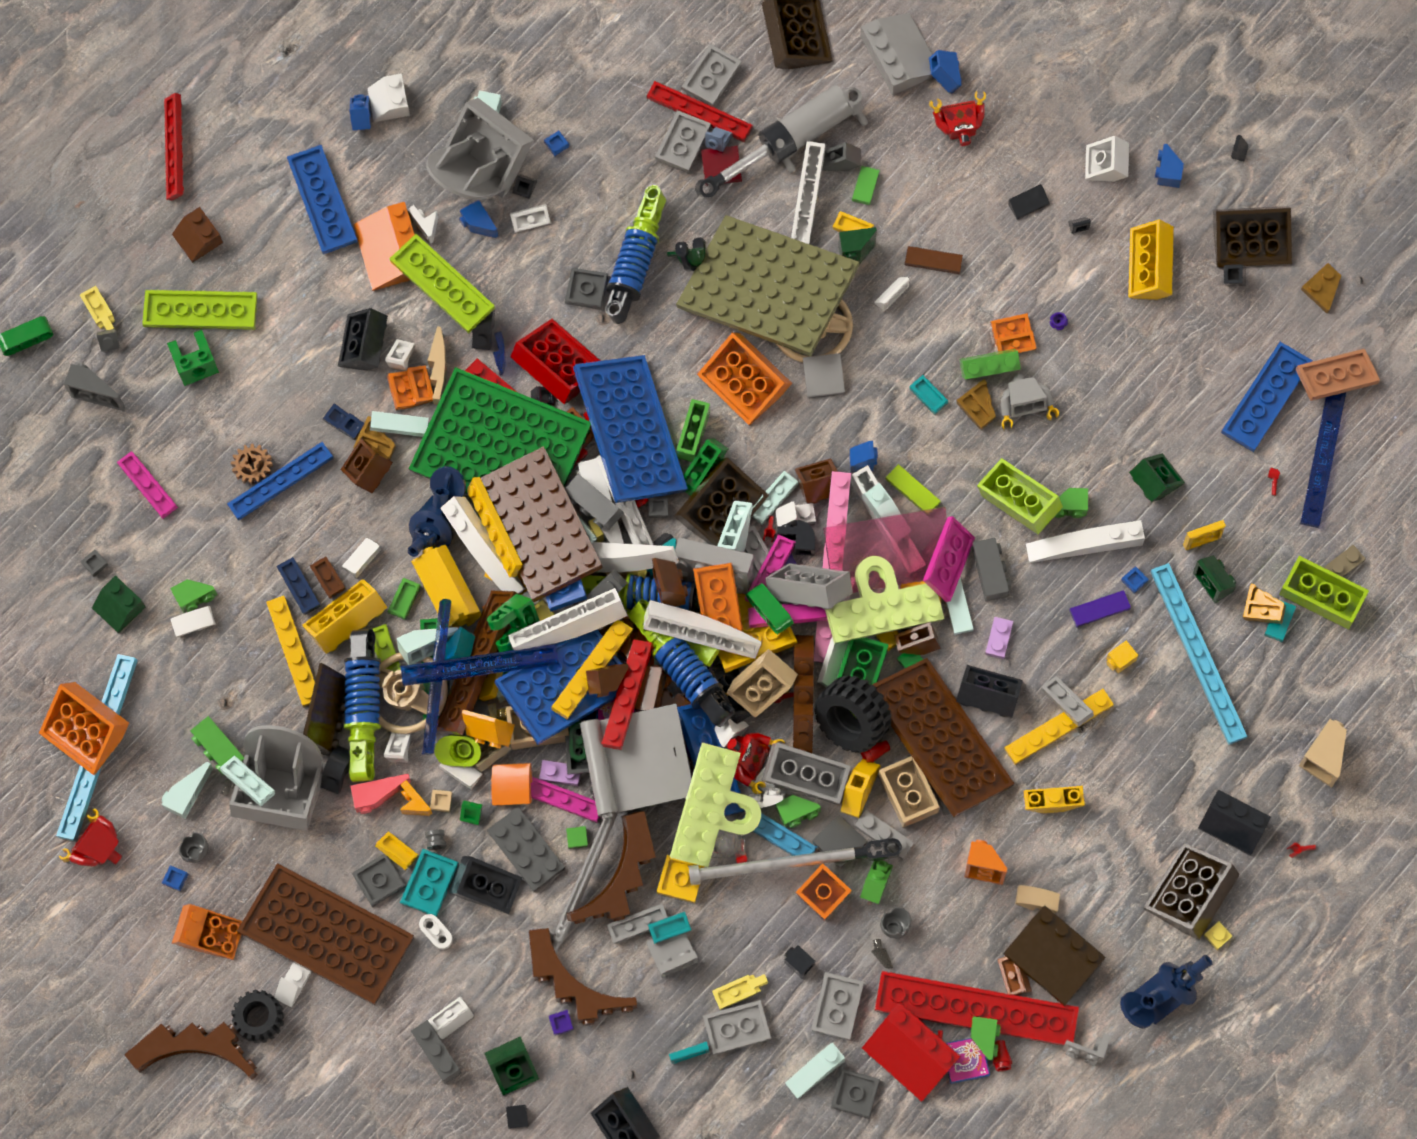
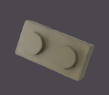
(1346, 562)
(490, 755)

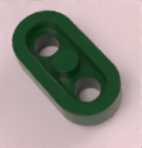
(576, 743)

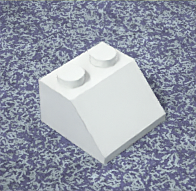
(388, 98)
(1107, 160)

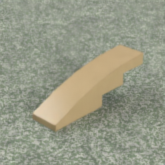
(438, 362)

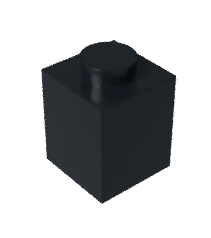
(1235, 275)
(799, 961)

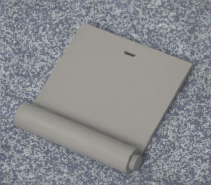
(645, 768)

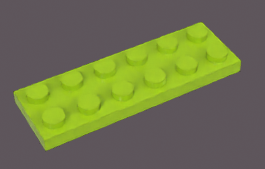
(442, 283)
(199, 309)

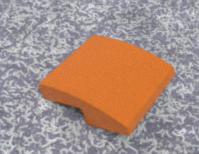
(1013, 333)
(410, 387)
(511, 784)

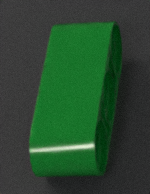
(25, 336)
(769, 608)

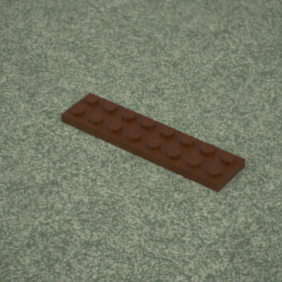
(467, 689)

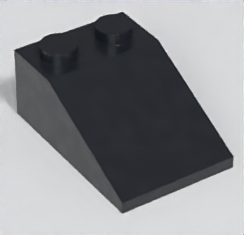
(485, 884)

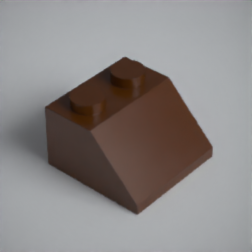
(196, 235)
(366, 466)
(815, 480)
(668, 582)

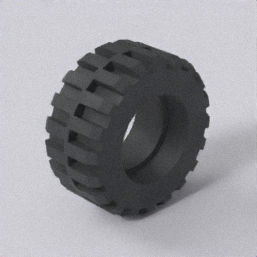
(840, 725)

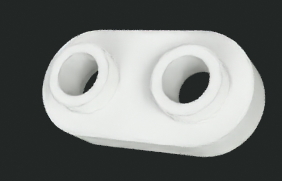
(436, 932)

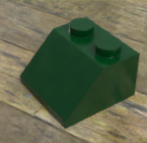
(857, 243)
(1156, 477)
(1214, 578)
(117, 604)
(511, 1066)

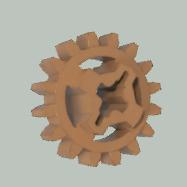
(243, 467)

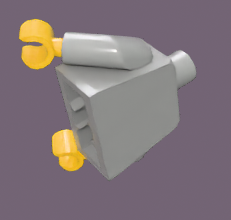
(1026, 397)

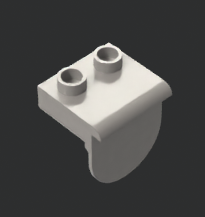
(480, 154)
(290, 767)

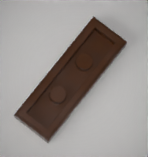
(933, 260)

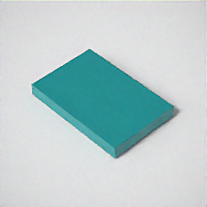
(429, 882)

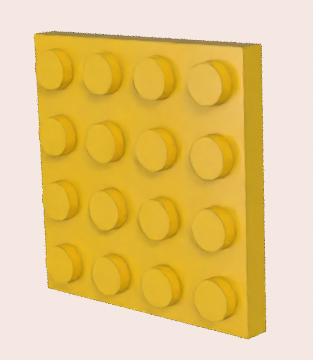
(766, 635)

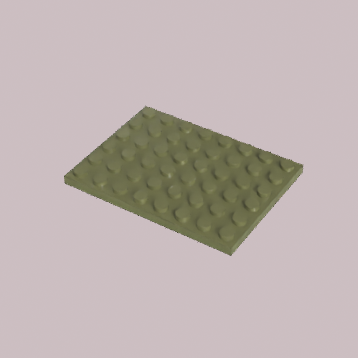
(768, 285)

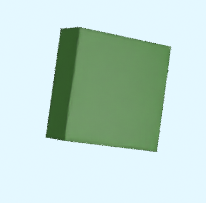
(577, 837)

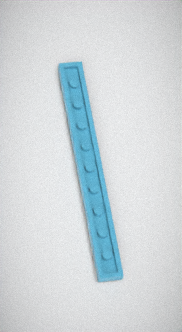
(1198, 654)
(85, 781)

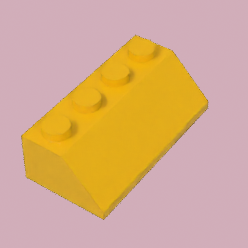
(1151, 260)
(344, 615)

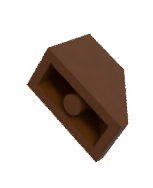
(918, 640)
(605, 679)

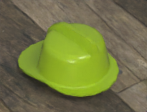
(457, 751)

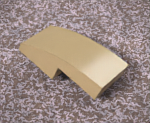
(1035, 897)

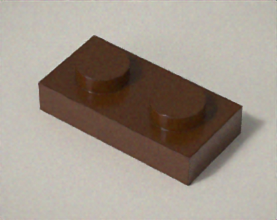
(327, 577)

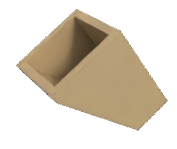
(1326, 753)

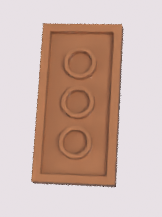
(1337, 374)

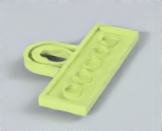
(883, 611)
(706, 803)

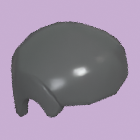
(193, 848)
(896, 923)

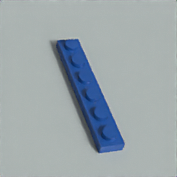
(280, 481)

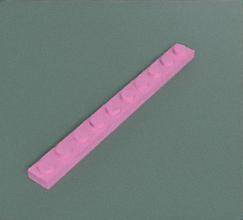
(836, 516)

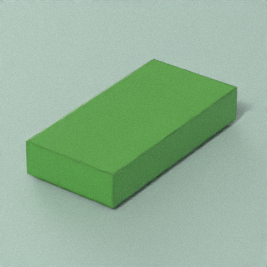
(865, 185)
(404, 598)

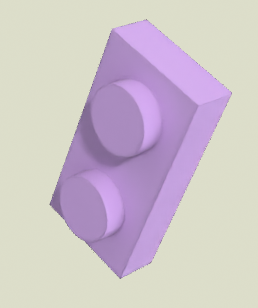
(999, 637)
(557, 773)

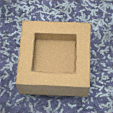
(441, 800)

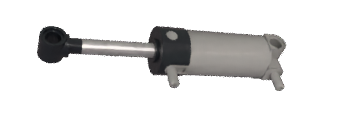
(793, 131)

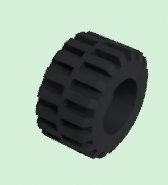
(264, 1031)

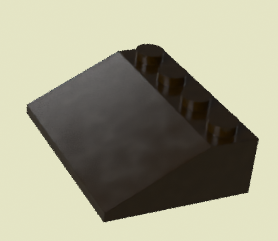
(796, 33)
(1253, 236)
(712, 501)
(326, 709)
(1192, 890)
(1054, 955)

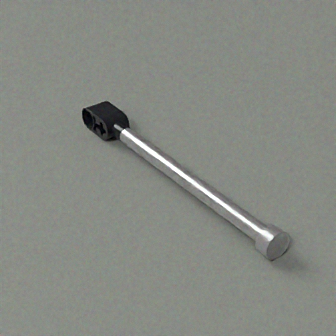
(697, 874)

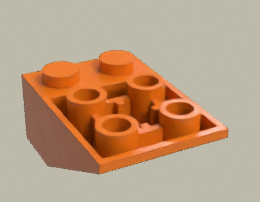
(207, 932)

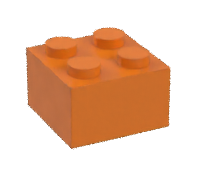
(823, 891)

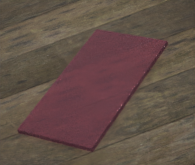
(901, 539)

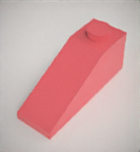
(374, 793)

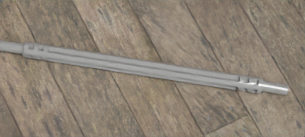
(583, 880)

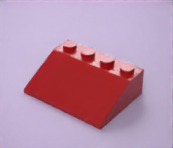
(550, 357)
(911, 1051)

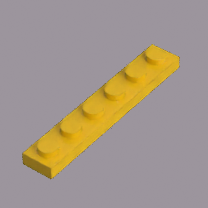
(494, 527)
(292, 648)
(599, 657)
(1054, 729)

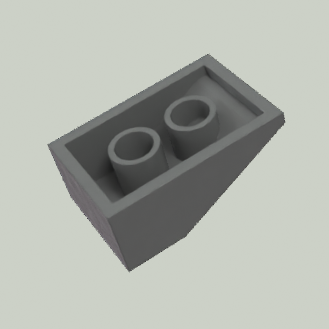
(87, 386)

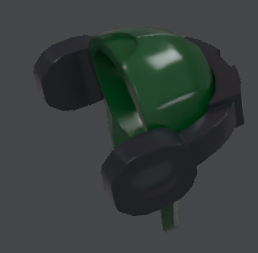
(690, 257)

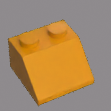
(488, 729)

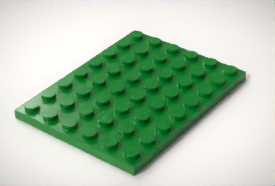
(489, 426)

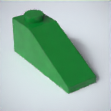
(703, 463)

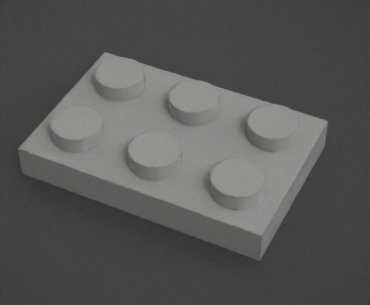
(711, 75)
(682, 141)
(837, 1006)
(736, 1027)

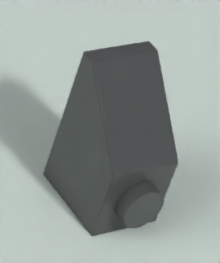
(842, 158)

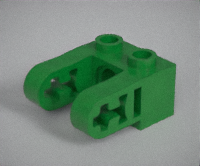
(194, 365)
(518, 612)

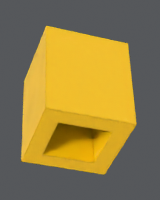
(1121, 657)

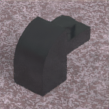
(483, 333)
(802, 534)
(336, 769)

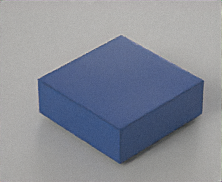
(556, 143)
(1134, 579)
(175, 878)

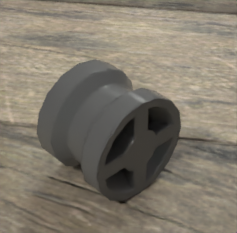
(435, 839)

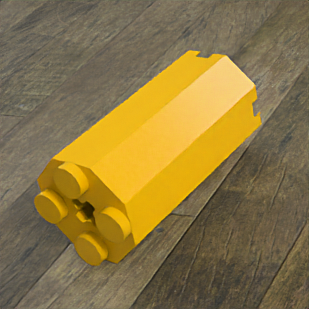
(444, 581)

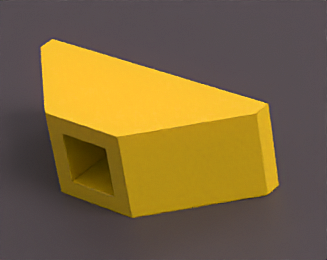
(859, 787)
(1054, 799)

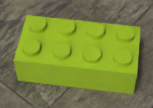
(1019, 496)
(1323, 592)

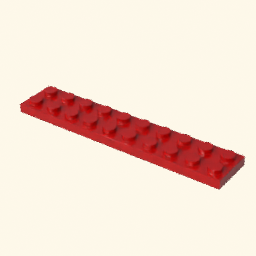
(959, 1004)

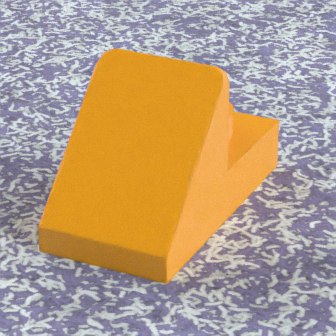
(417, 805)

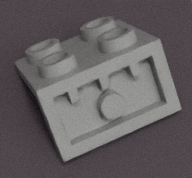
(672, 954)
(1091, 1056)

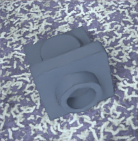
(718, 139)

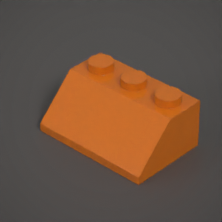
(985, 863)

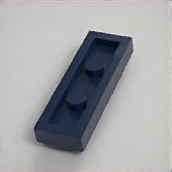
(298, 586)

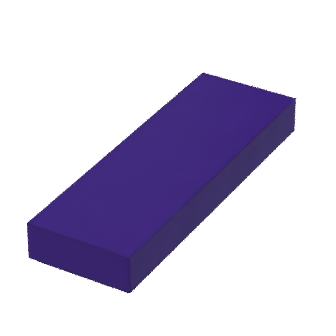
(1100, 608)

